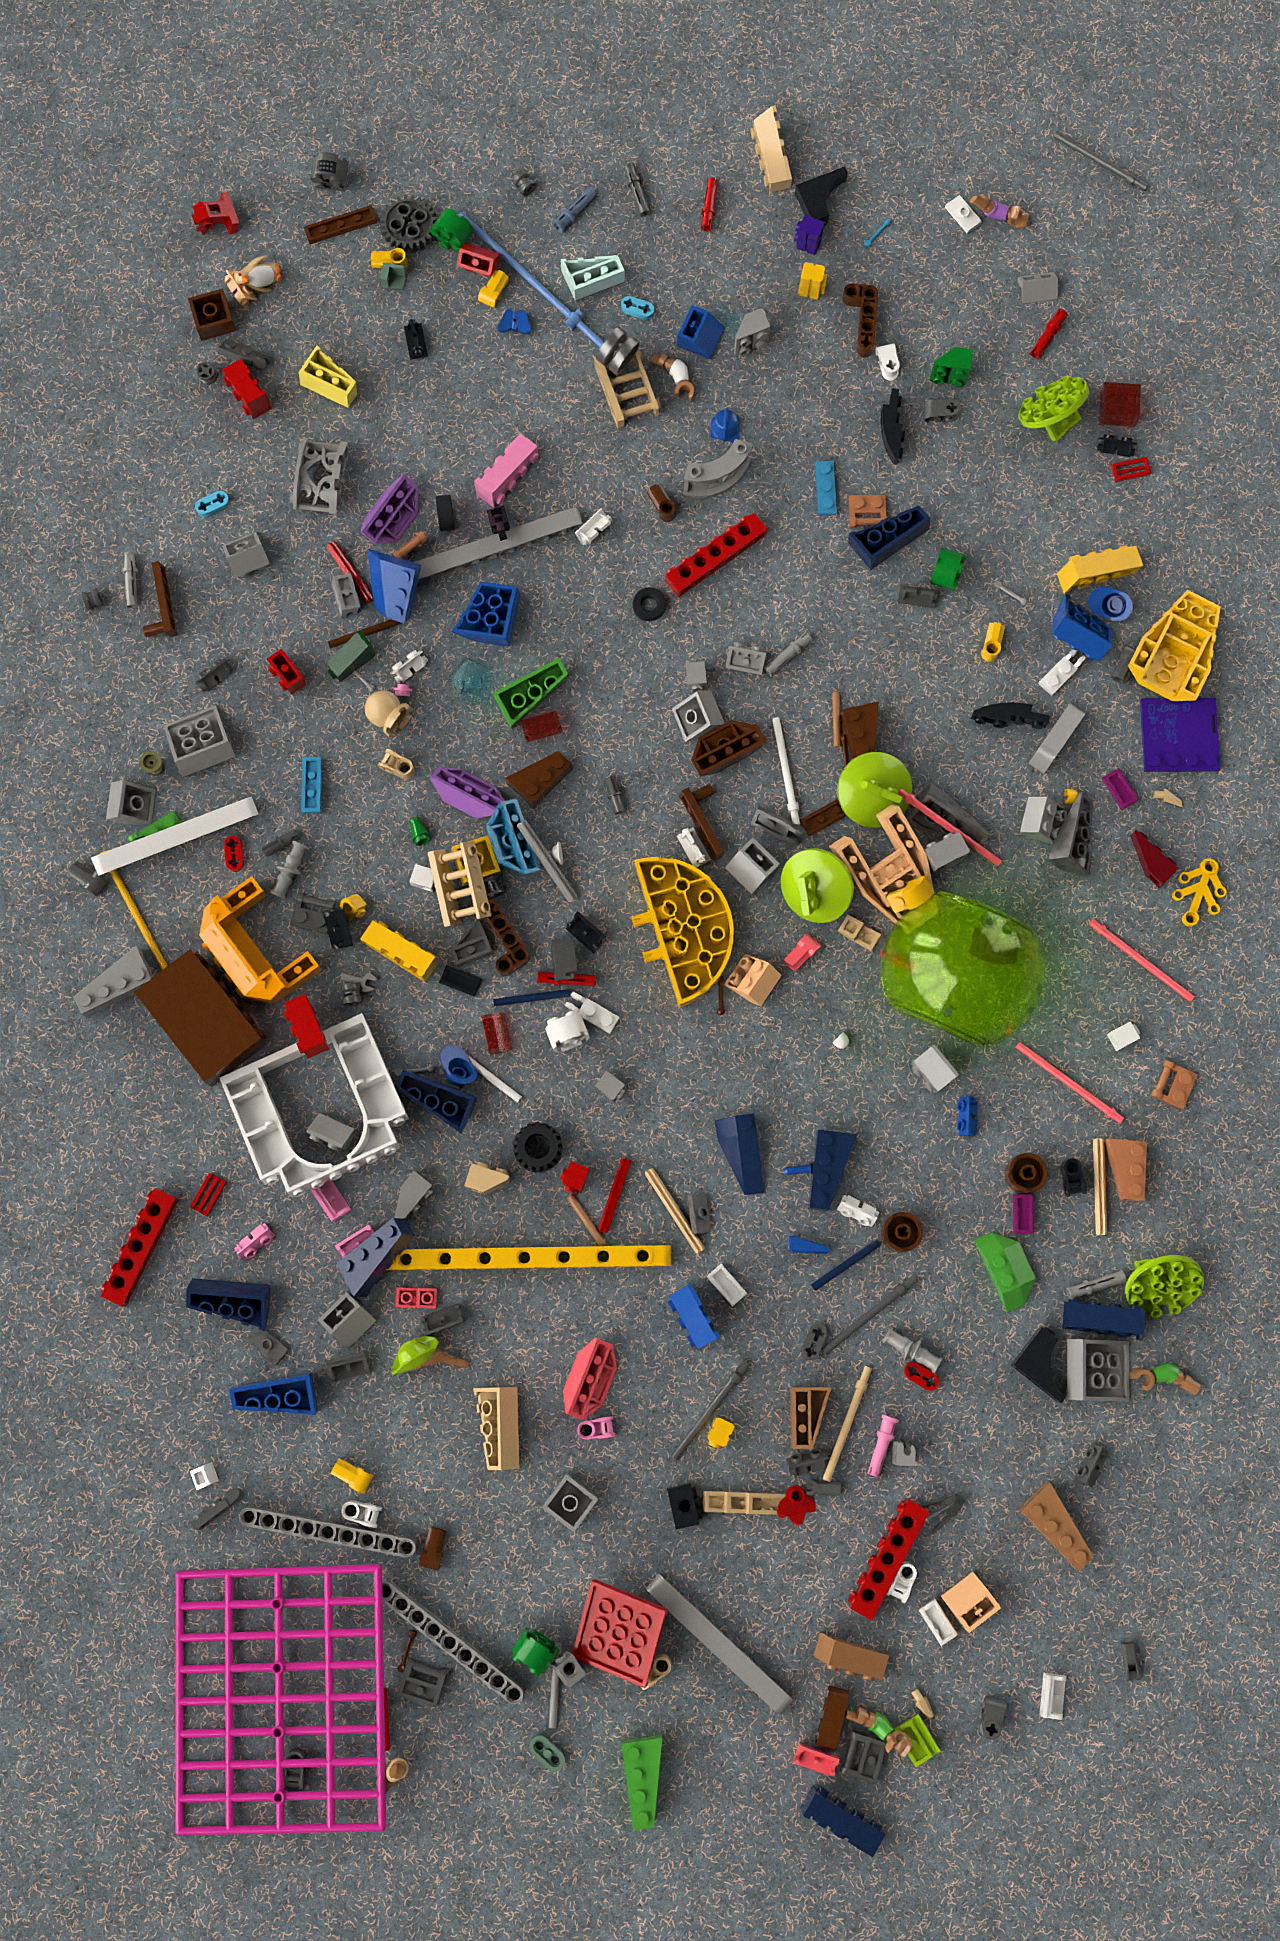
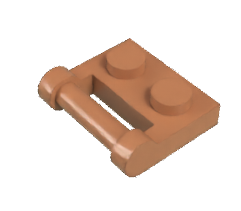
(866, 506)
(414, 544)
(1180, 1087)

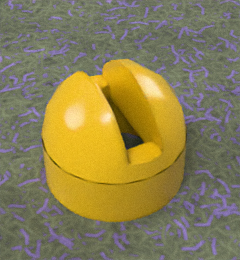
(1072, 795)

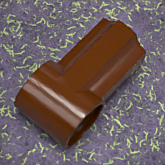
(661, 502)
(432, 1552)

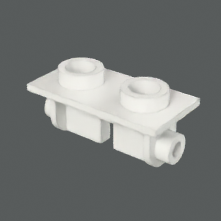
(590, 529)
(414, 661)
(693, 847)
(849, 1207)

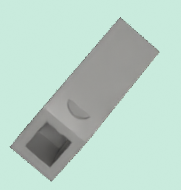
(412, 1194)

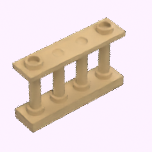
(615, 399)
(444, 885)

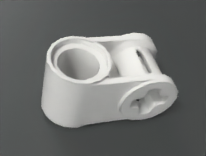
(888, 361)
(363, 1513)
(902, 1583)

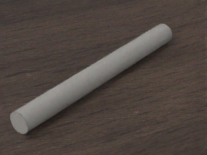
(554, 1693)

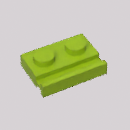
(923, 1743)

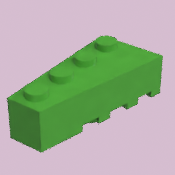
(529, 691)
(642, 1775)

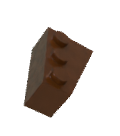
(860, 728)
(539, 778)

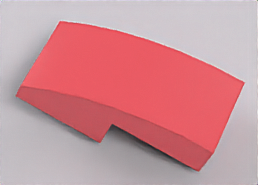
(416, 1298)

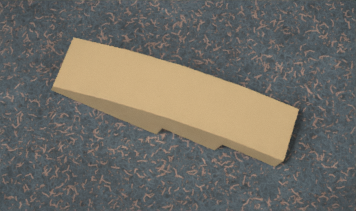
(741, 1502)

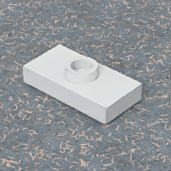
(963, 214)
(726, 1285)
(937, 1622)

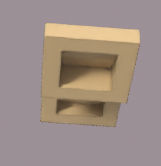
(859, 933)

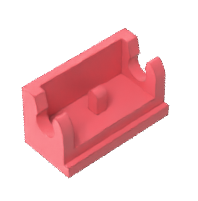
(816, 1759)

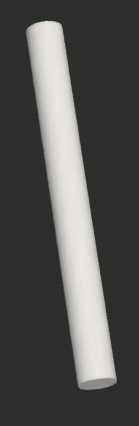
(496, 1081)

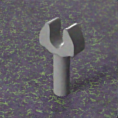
(353, 979)

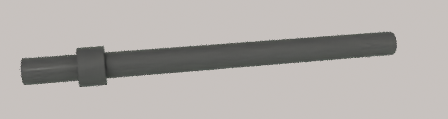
(1130, 178)
(899, 1290)
(735, 1378)

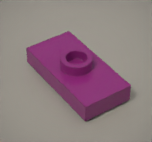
(1120, 789)
(1023, 1214)

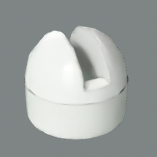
(842, 1041)

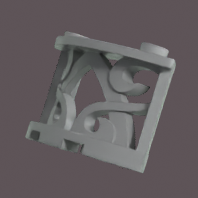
(334, 453)
(719, 475)

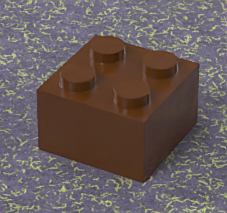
(211, 314)

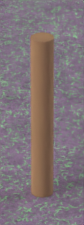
(836, 719)
(586, 1220)

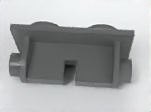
(917, 596)
(219, 669)
(1094, 1457)
(816, 1459)

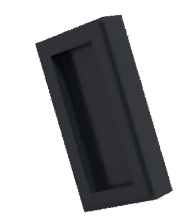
(460, 981)

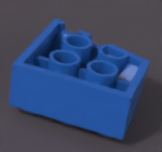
(393, 585)
(490, 614)
(1080, 630)
(693, 1317)

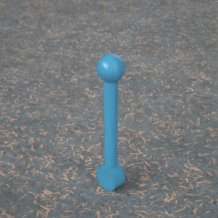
(867, 243)

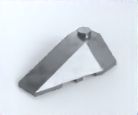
(949, 810)
(1070, 845)

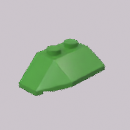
(1007, 1269)

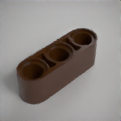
(833, 1717)

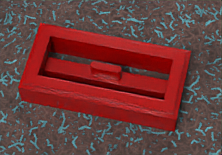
(1114, 466)
(200, 1208)

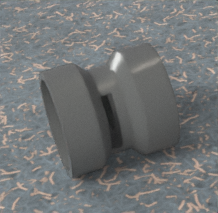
(523, 181)
(351, 993)

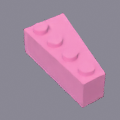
(506, 471)

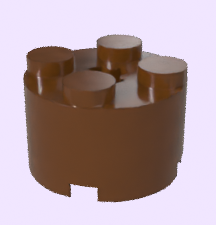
(1036, 1169)
(891, 1237)

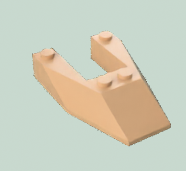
(892, 872)

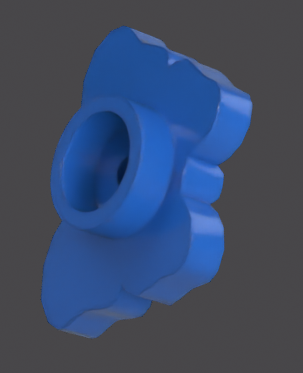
(507, 322)

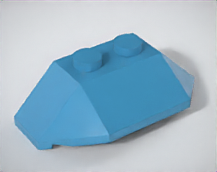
(507, 840)

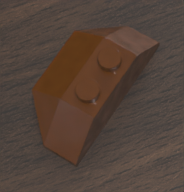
(726, 746)

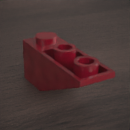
(1153, 862)

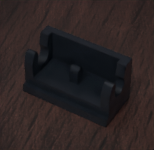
(337, 928)
(586, 932)

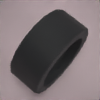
(445, 512)

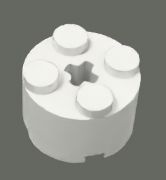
(566, 1031)

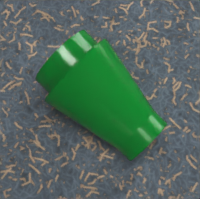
(419, 833)

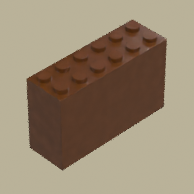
(201, 1017)

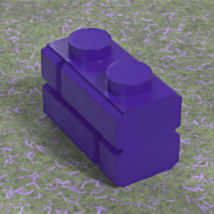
(809, 234)

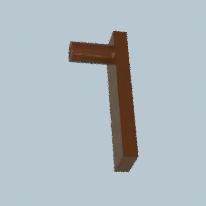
(168, 621)
(690, 801)

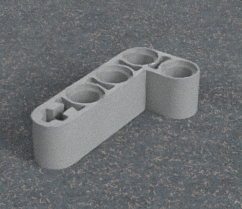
(1057, 738)

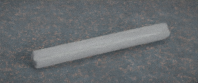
(547, 861)

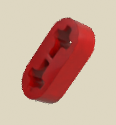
(229, 854)
(918, 1380)

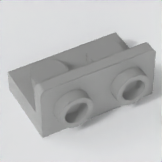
(746, 658)

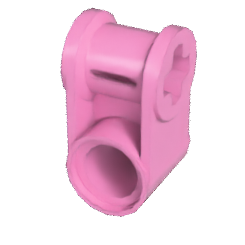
(598, 1428)

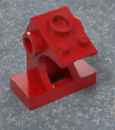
(207, 220)

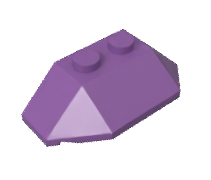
(392, 512)
(466, 791)

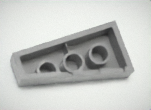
(114, 983)

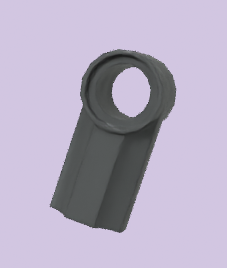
(1122, 672)
(89, 879)

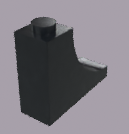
(815, 192)
(1035, 1362)

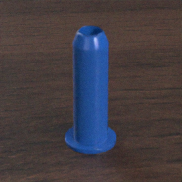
(797, 1169)

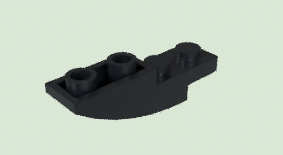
(891, 428)
(1002, 713)

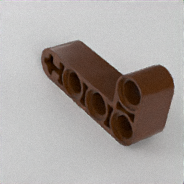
(866, 321)
(503, 934)

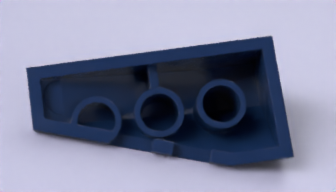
(740, 1145)

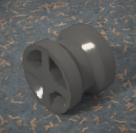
(206, 369)
(92, 599)

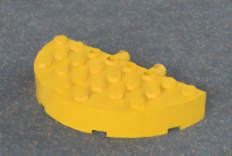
(689, 923)

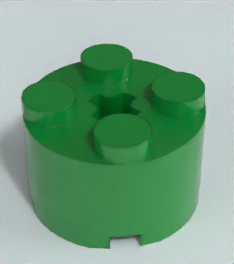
(452, 230)
(948, 569)
(534, 1651)

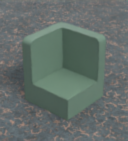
(393, 276)

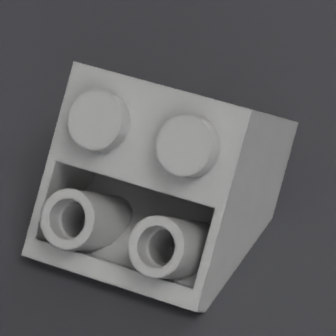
(752, 333)
(1042, 819)
(752, 866)
(332, 1132)
(347, 1320)

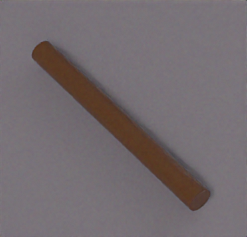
(367, 631)

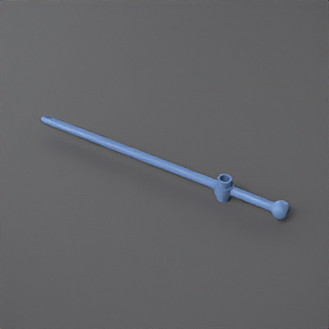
(574, 319)

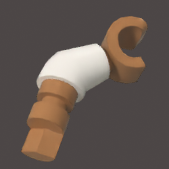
(678, 371)

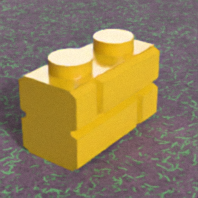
(812, 281)
(719, 1433)

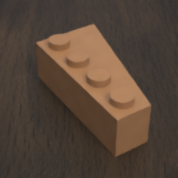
(1052, 1520)

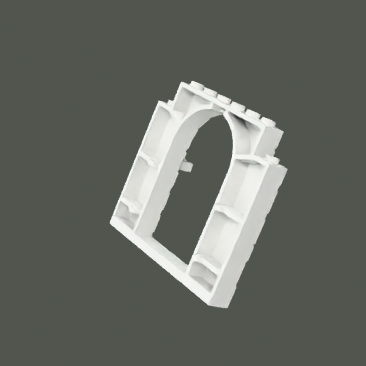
(265, 1131)

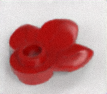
(795, 1508)

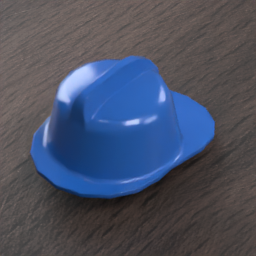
(725, 426)
(1110, 603)
(457, 1066)

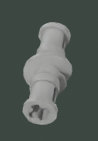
(290, 867)
(912, 1349)

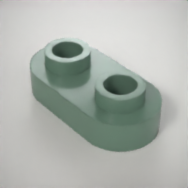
(547, 1752)

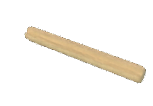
(1100, 1186)
(674, 1210)

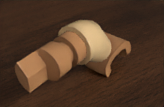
(395, 1771)

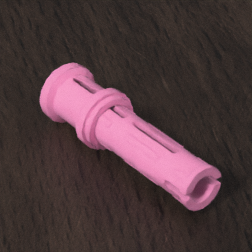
(884, 1435)

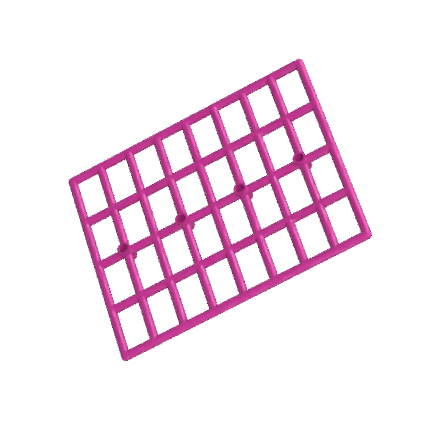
(280, 1729)

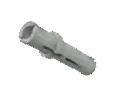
(130, 579)
(791, 651)
(1089, 1287)

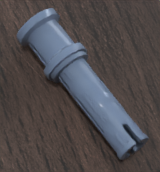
(568, 215)

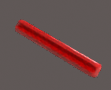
(347, 568)
(614, 1195)

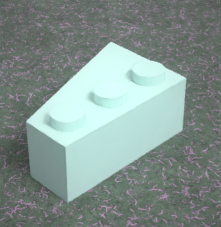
(592, 275)

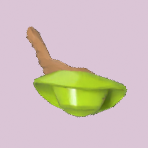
(420, 1353)

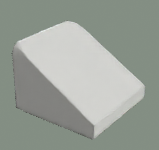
(204, 1476)

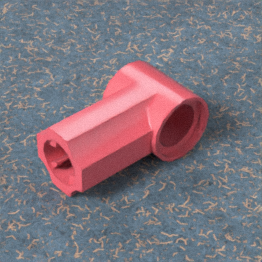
(804, 949)

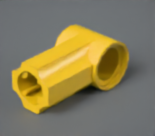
(381, 257)
(492, 291)
(993, 641)
(354, 1476)

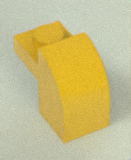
(911, 896)

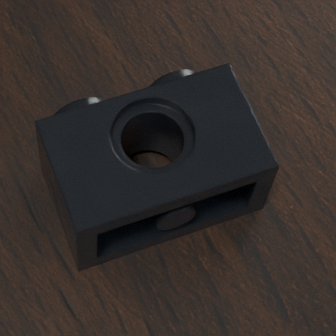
(684, 1518)

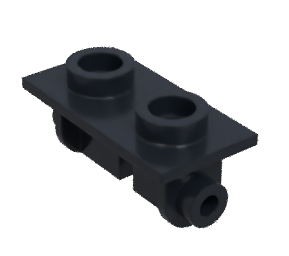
(415, 340)
(1109, 444)

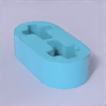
(637, 307)
(212, 504)

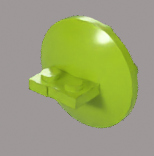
(1055, 406)
(871, 785)
(817, 885)
(1164, 1281)

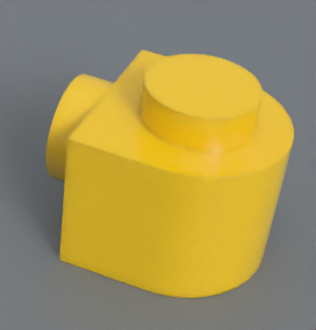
(353, 906)

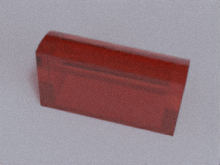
(541, 726)
(497, 1033)

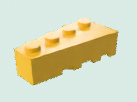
(1099, 567)
(399, 950)

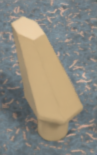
(1168, 797)
(923, 1704)

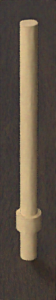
(861, 1386)

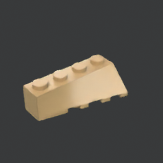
(771, 151)
(499, 1426)

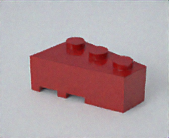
(246, 389)
(305, 1026)

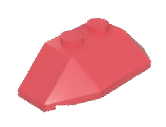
(589, 1379)

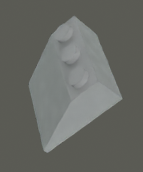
(199, 741)
(1097, 1370)

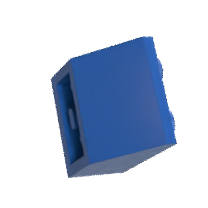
(700, 332)

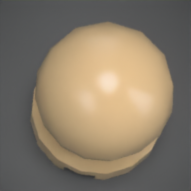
(386, 711)

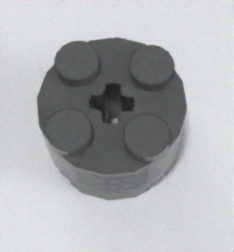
(329, 171)

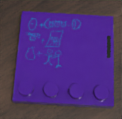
(1179, 735)

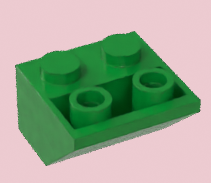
(952, 367)

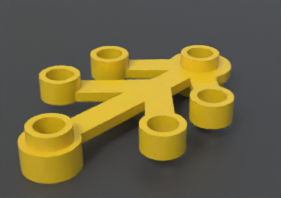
(1201, 889)

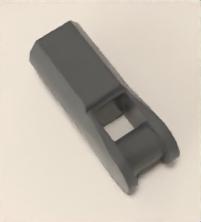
(1130, 1658)

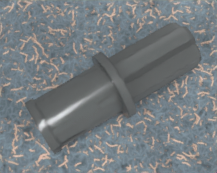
(615, 795)
(279, 843)

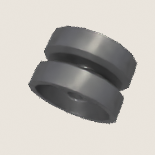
(618, 350)

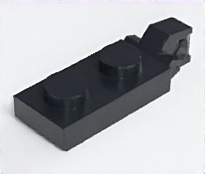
(499, 521)

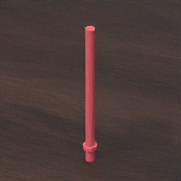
(909, 799)
(1141, 960)
(1070, 1083)

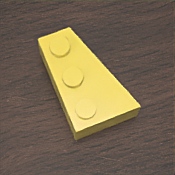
(327, 378)

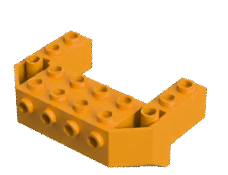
(240, 955)

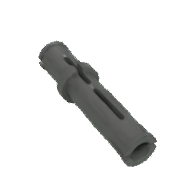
(634, 183)

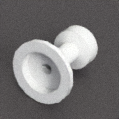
(556, 854)

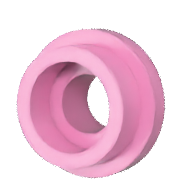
(402, 690)

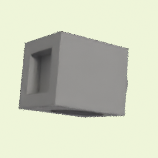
(695, 676)
(610, 1087)
(575, 1672)

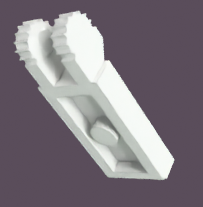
(1060, 673)
(594, 1013)

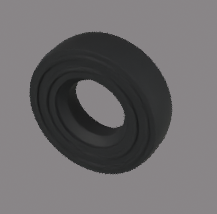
(649, 593)

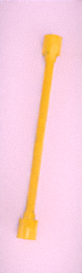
(141, 924)

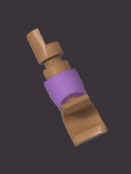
(1000, 211)

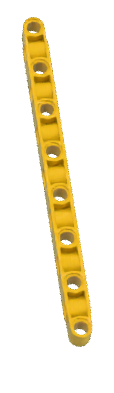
(539, 1257)

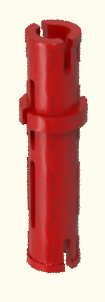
(709, 204)
(1052, 328)
(589, 980)

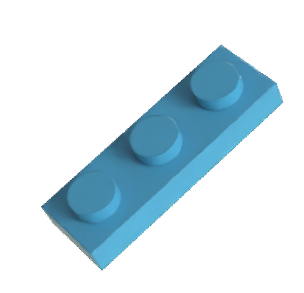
(825, 488)
(311, 785)

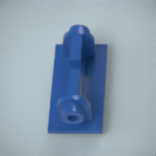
(966, 1125)

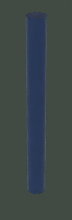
(531, 997)
(845, 1265)

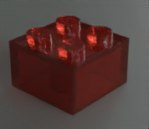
(1119, 404)

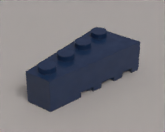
(829, 1162)

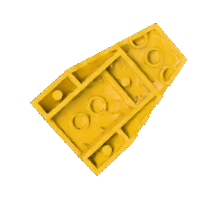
(1178, 649)

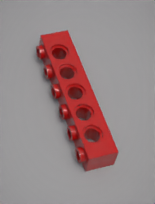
(748, 523)
(140, 1259)
(869, 1607)

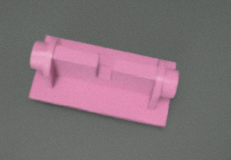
(247, 1248)

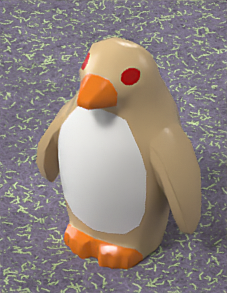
(259, 274)

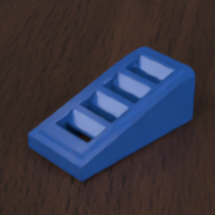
(800, 1245)

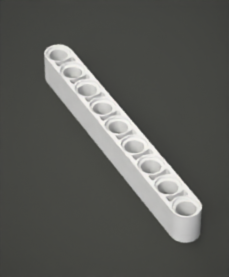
(174, 836)

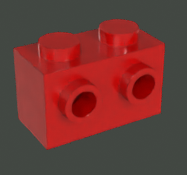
(478, 259)
(286, 671)
(574, 1178)

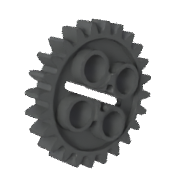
(393, 218)

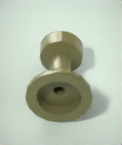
(151, 763)

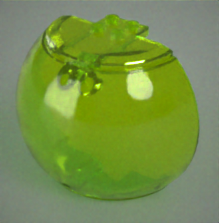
(955, 961)

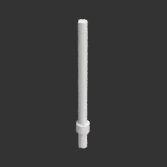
(793, 806)

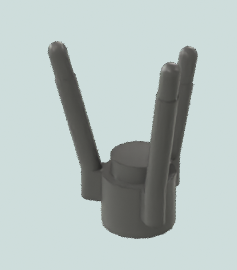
(949, 1506)

